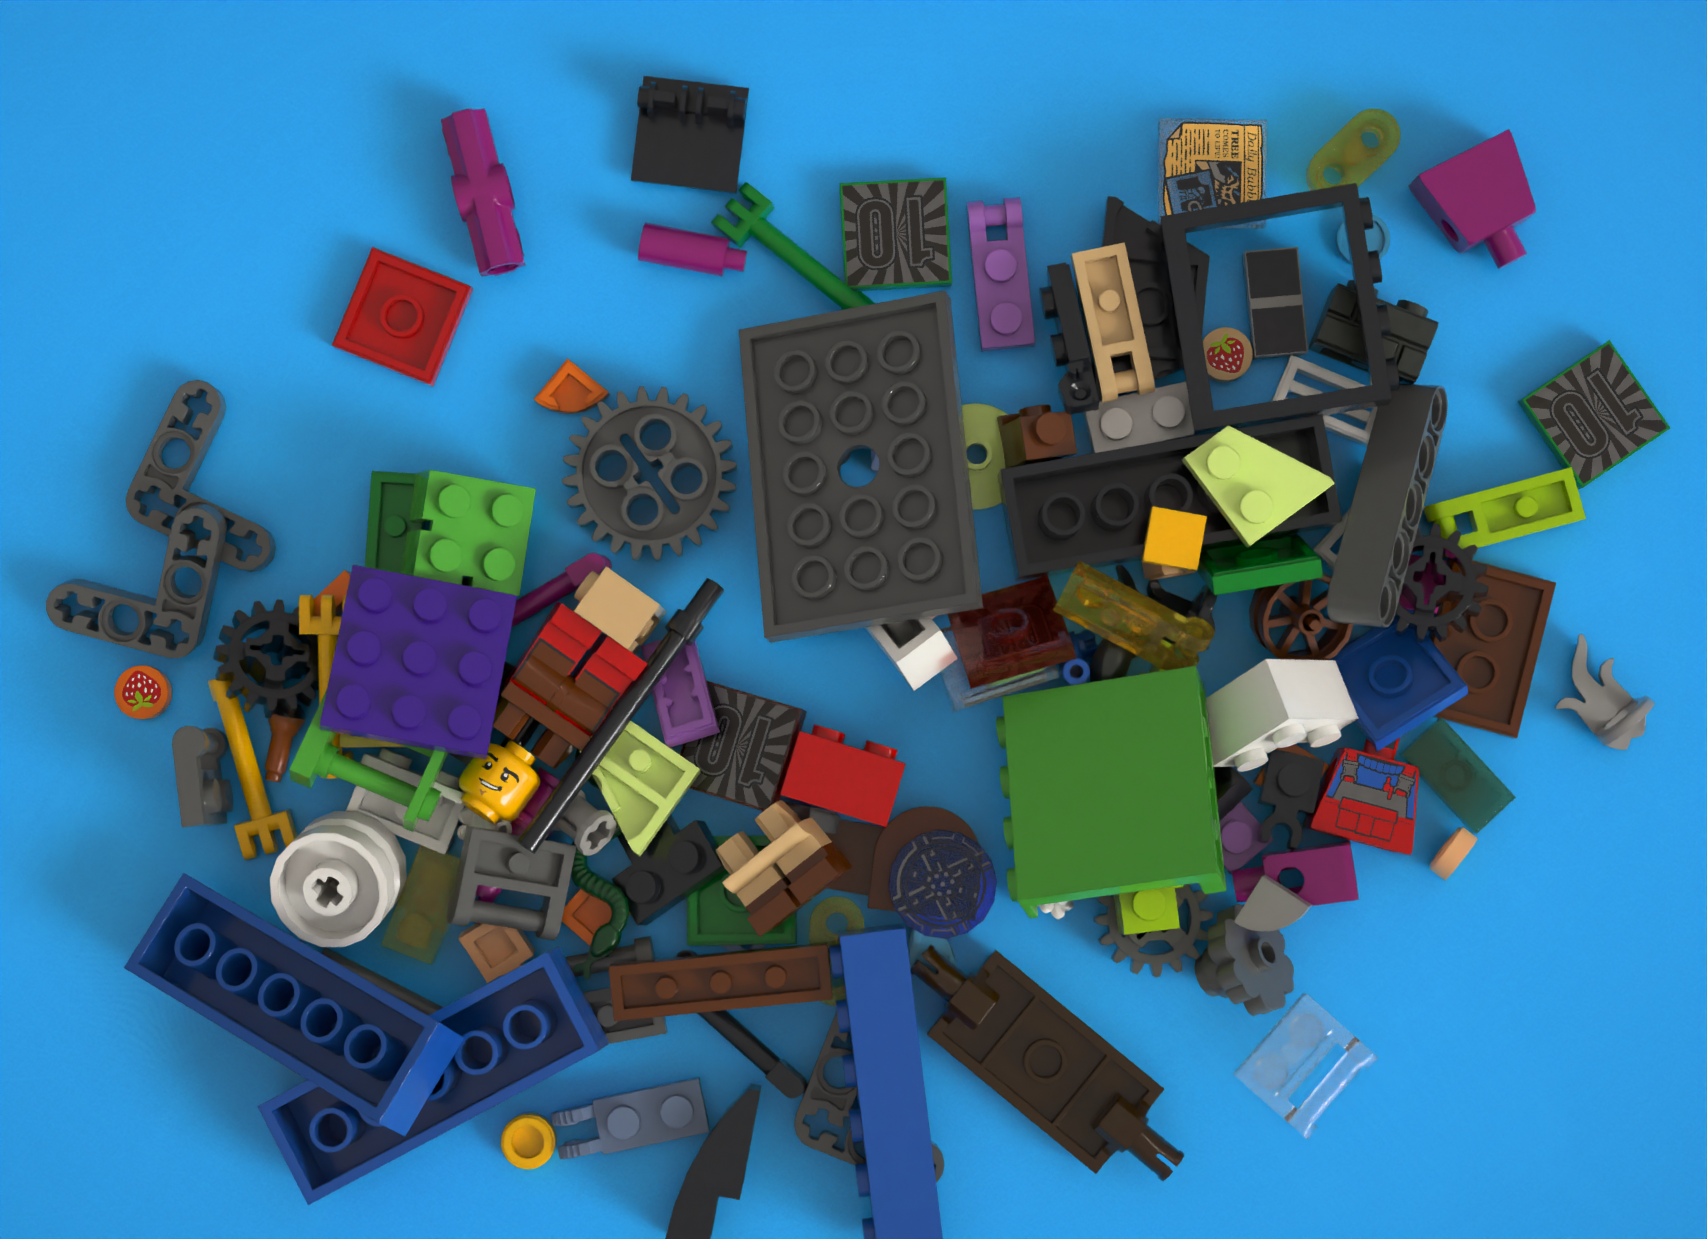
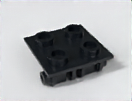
(689, 134)

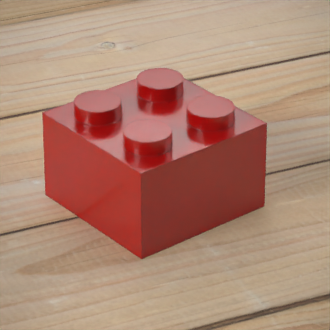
(842, 776)

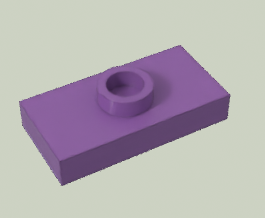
(683, 698)

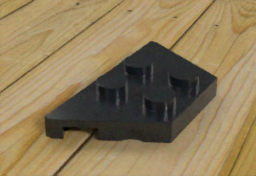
(1152, 285)

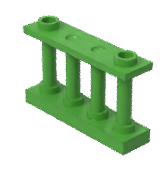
(321, 758)

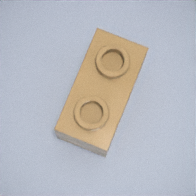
(618, 608)

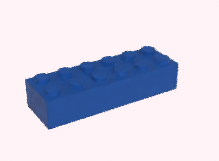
(294, 1004)
(513, 1039)

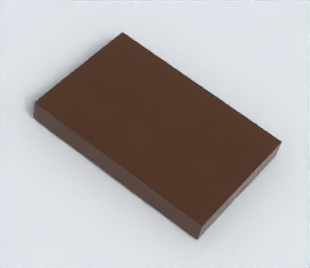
(1496, 649)

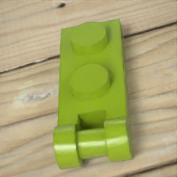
(1512, 509)

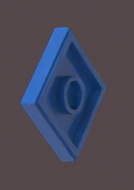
(1396, 682)

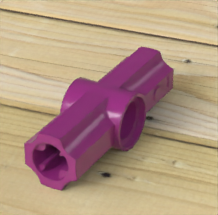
(483, 192)

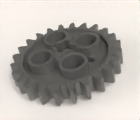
(610, 501)

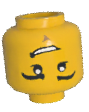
(500, 783)

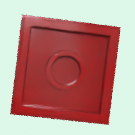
(402, 317)

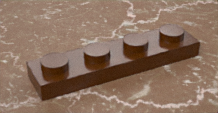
(720, 981)

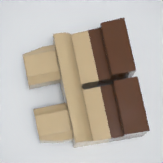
(786, 872)

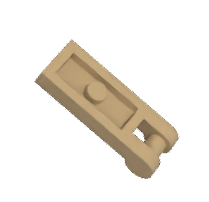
(1112, 320)

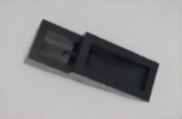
(716, 1169)

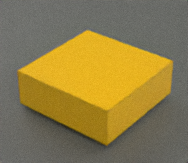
(1174, 539)

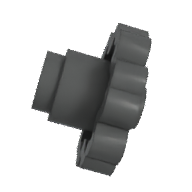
(1245, 965)

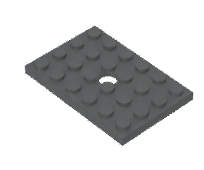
(873, 551)

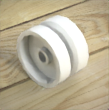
(338, 879)

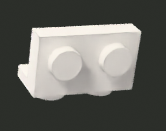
(444, 822)

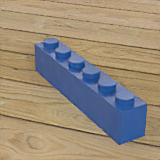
(888, 1083)

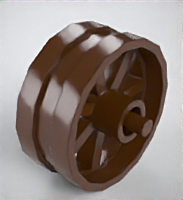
(1300, 616)

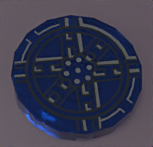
(942, 883)

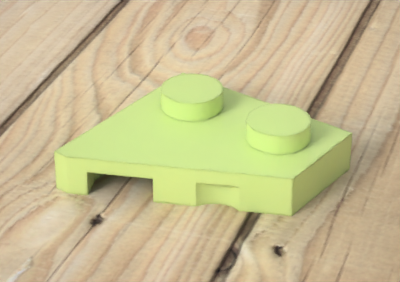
(1253, 482)
(642, 784)

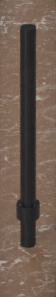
(682, 630)

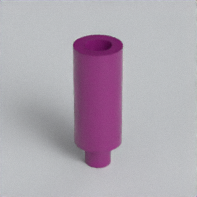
(689, 250)

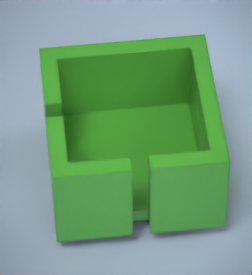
(474, 531)

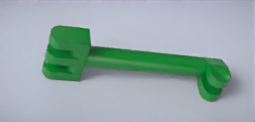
(754, 223)

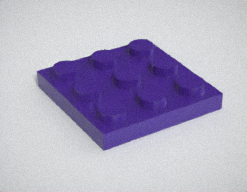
(418, 662)

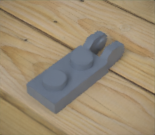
(637, 1118)

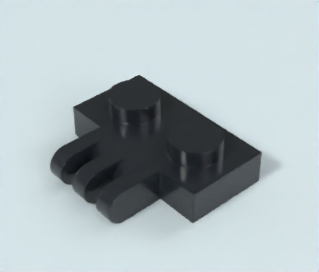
(668, 869)

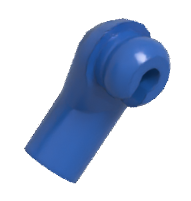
(1077, 670)

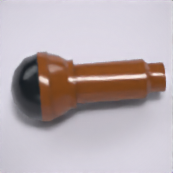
(283, 731)

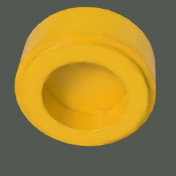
(528, 1140)

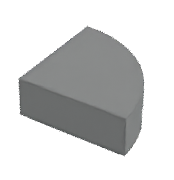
(1271, 907)

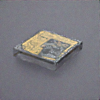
(1211, 164)

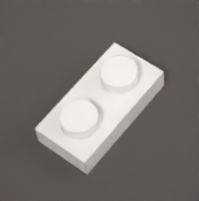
(1140, 419)

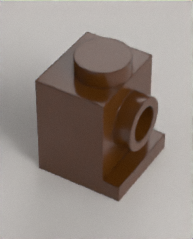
(1036, 436)

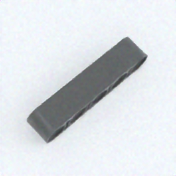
(1387, 506)

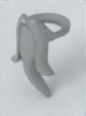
(1606, 708)

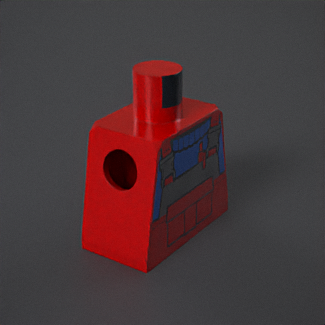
(1368, 799)

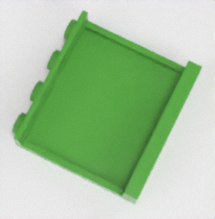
(1110, 789)

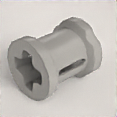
(582, 824)

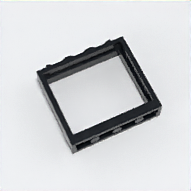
(1365, 271)

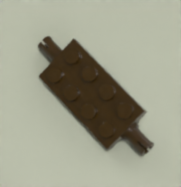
(1046, 1062)

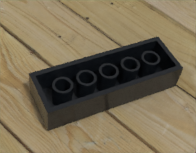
(1101, 502)

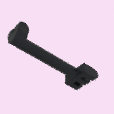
(777, 1071)

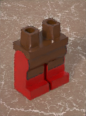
(562, 702)

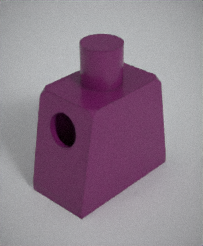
(1479, 198)
(1325, 868)

